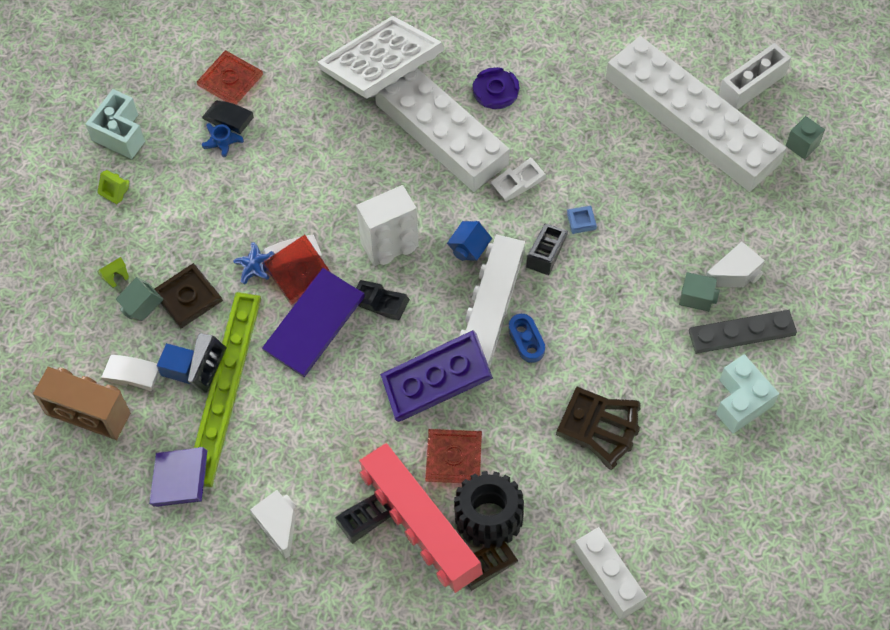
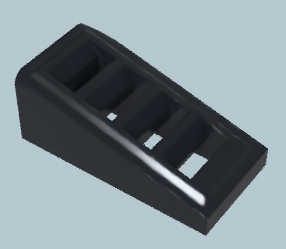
(542, 262)
(206, 357)
(362, 529)

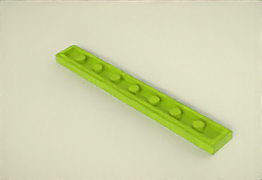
(226, 381)

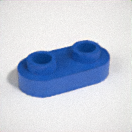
(528, 339)

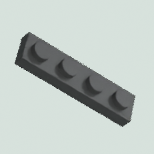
(742, 331)

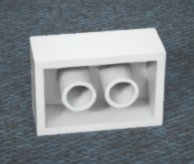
(388, 225)

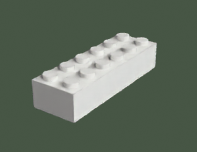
(444, 129)

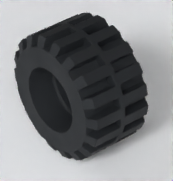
(492, 528)

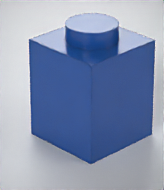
(469, 241)
(175, 363)

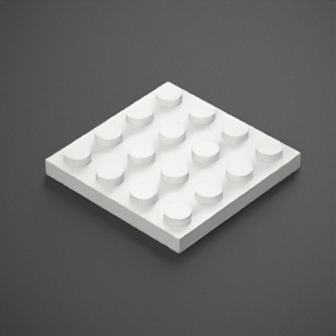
(380, 56)

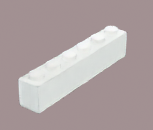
(494, 292)

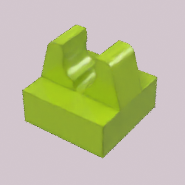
(112, 186)
(107, 272)

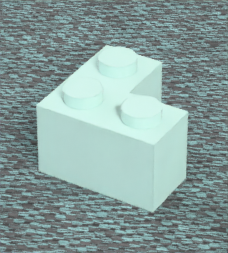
(114, 125)
(749, 394)

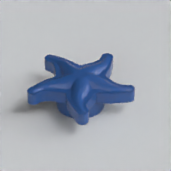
(221, 137)
(253, 264)

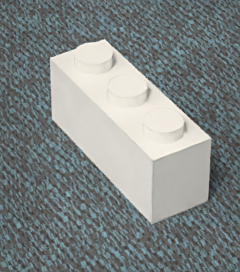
(755, 76)
(609, 573)

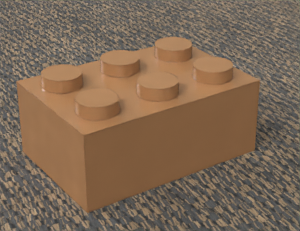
(82, 402)

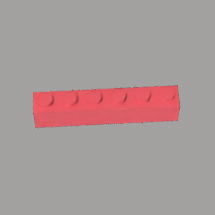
(421, 518)

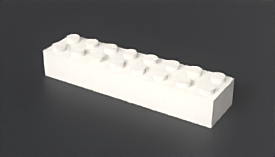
(695, 113)

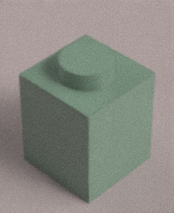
(805, 137)
(699, 292)
(138, 299)

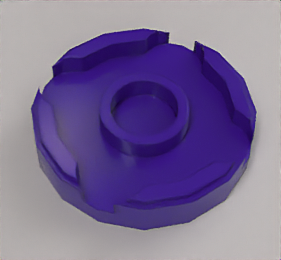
(495, 88)

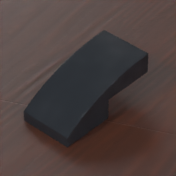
(228, 114)
(382, 301)

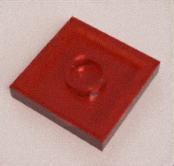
(229, 77)
(295, 268)
(453, 455)

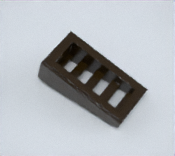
(493, 571)

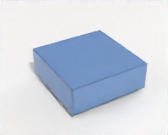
(581, 219)

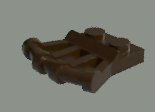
(582, 421)

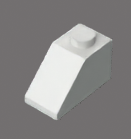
(737, 267)
(277, 520)

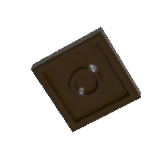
(188, 295)

